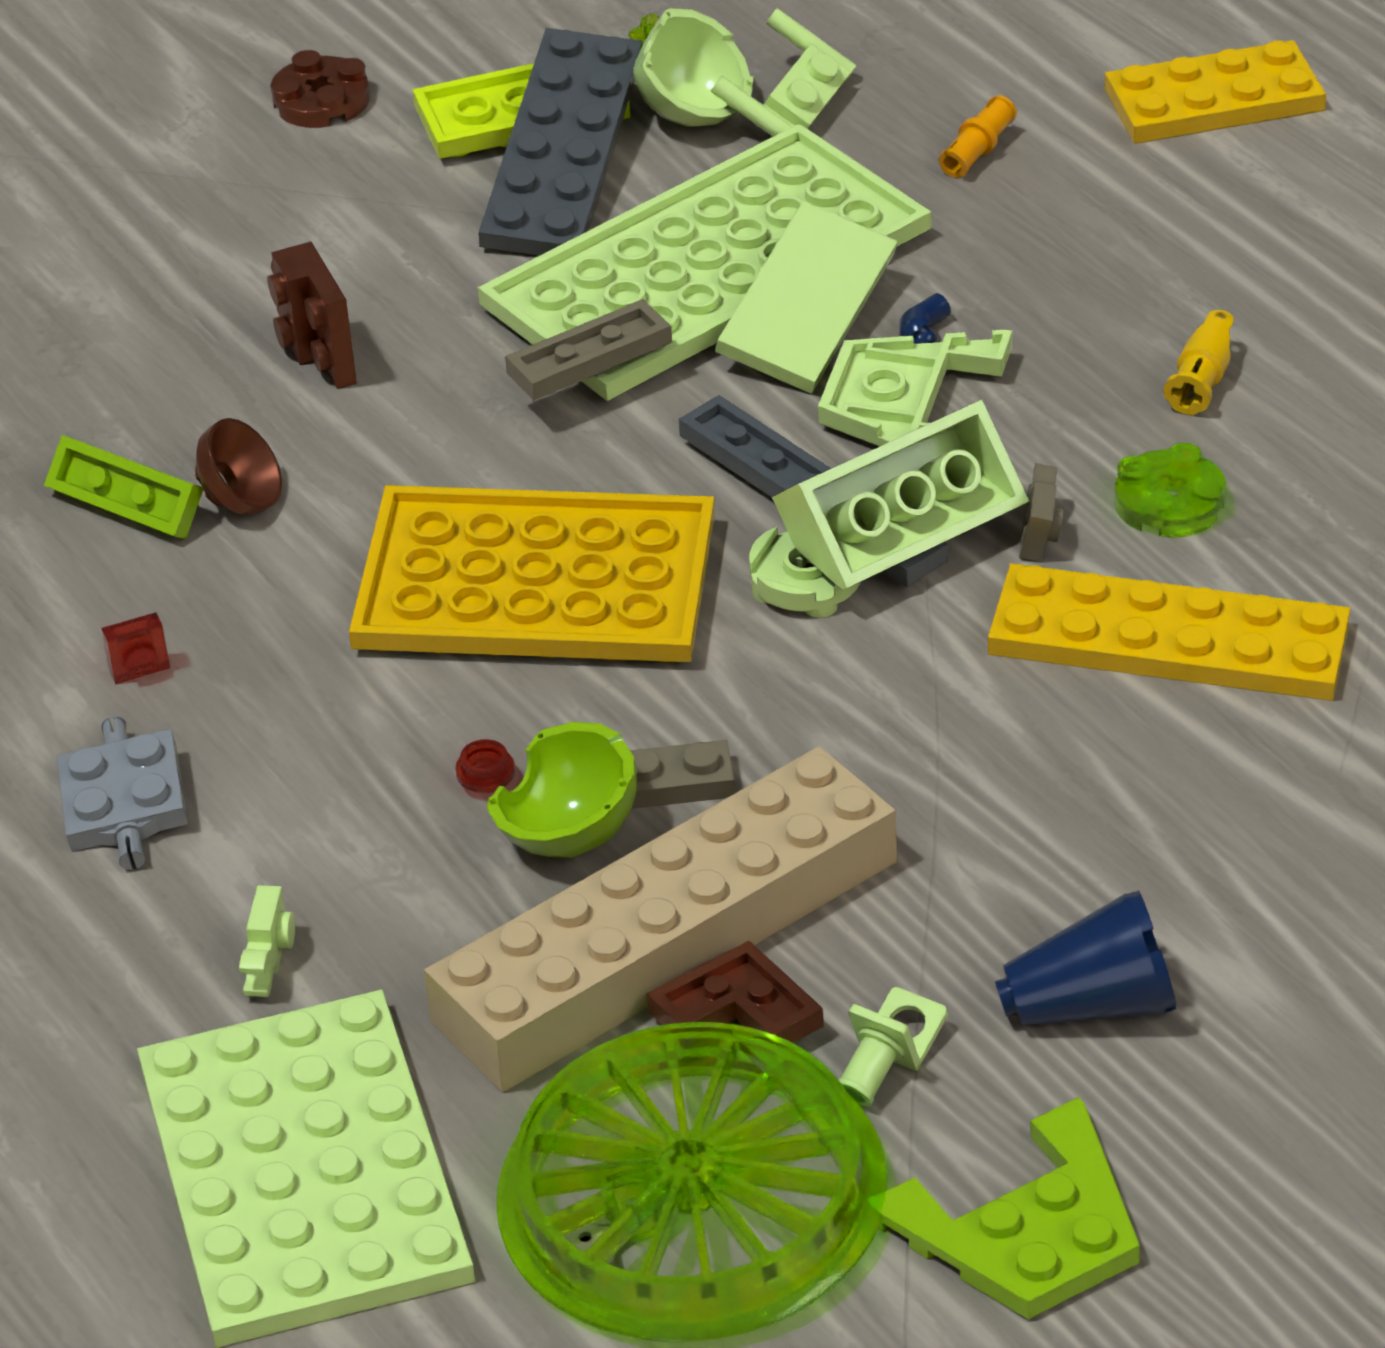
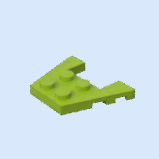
(1038, 1239)

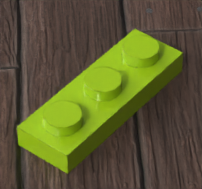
(124, 486)

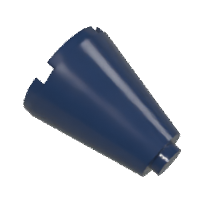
(1091, 970)

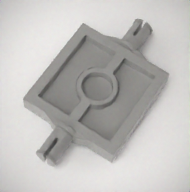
(122, 791)

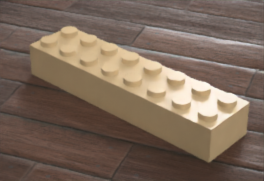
(658, 913)

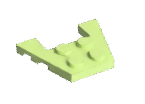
(891, 384)

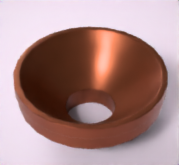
(244, 462)

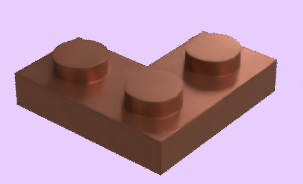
(739, 987)

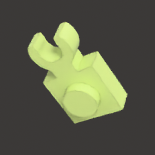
(268, 933)

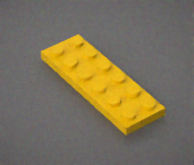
(1170, 631)

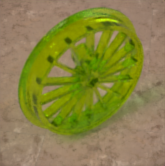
(690, 1175)

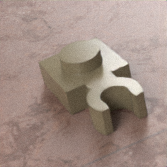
(1041, 519)

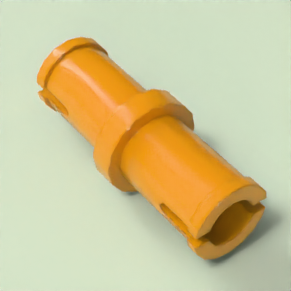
(977, 136)

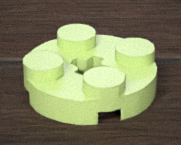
(783, 582)

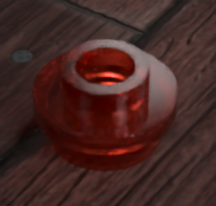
(484, 766)

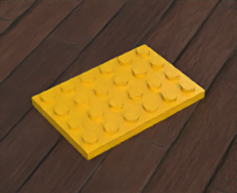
(534, 573)

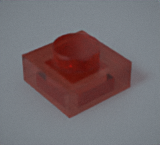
(135, 648)

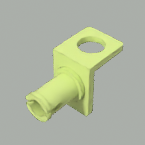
(888, 1041)

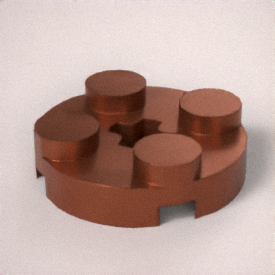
(320, 89)

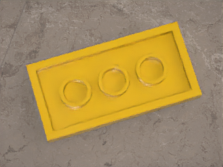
(1214, 91)

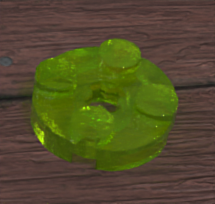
(1144, 485)

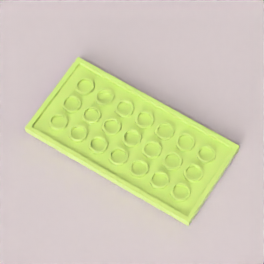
(694, 249)

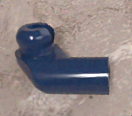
(921, 317)

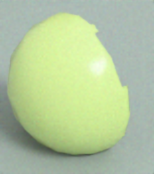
(682, 65)

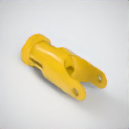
(1201, 364)

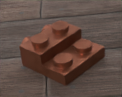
(311, 312)

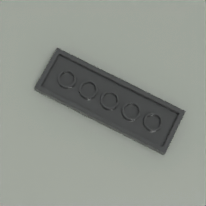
(560, 142)

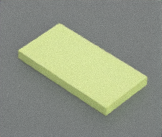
(806, 297)

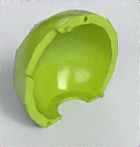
(572, 793)

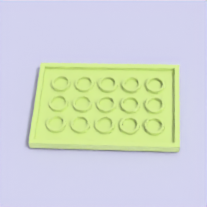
(303, 1168)

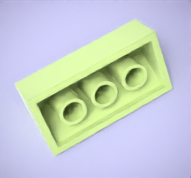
(902, 497)

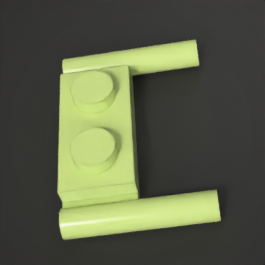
(803, 89)

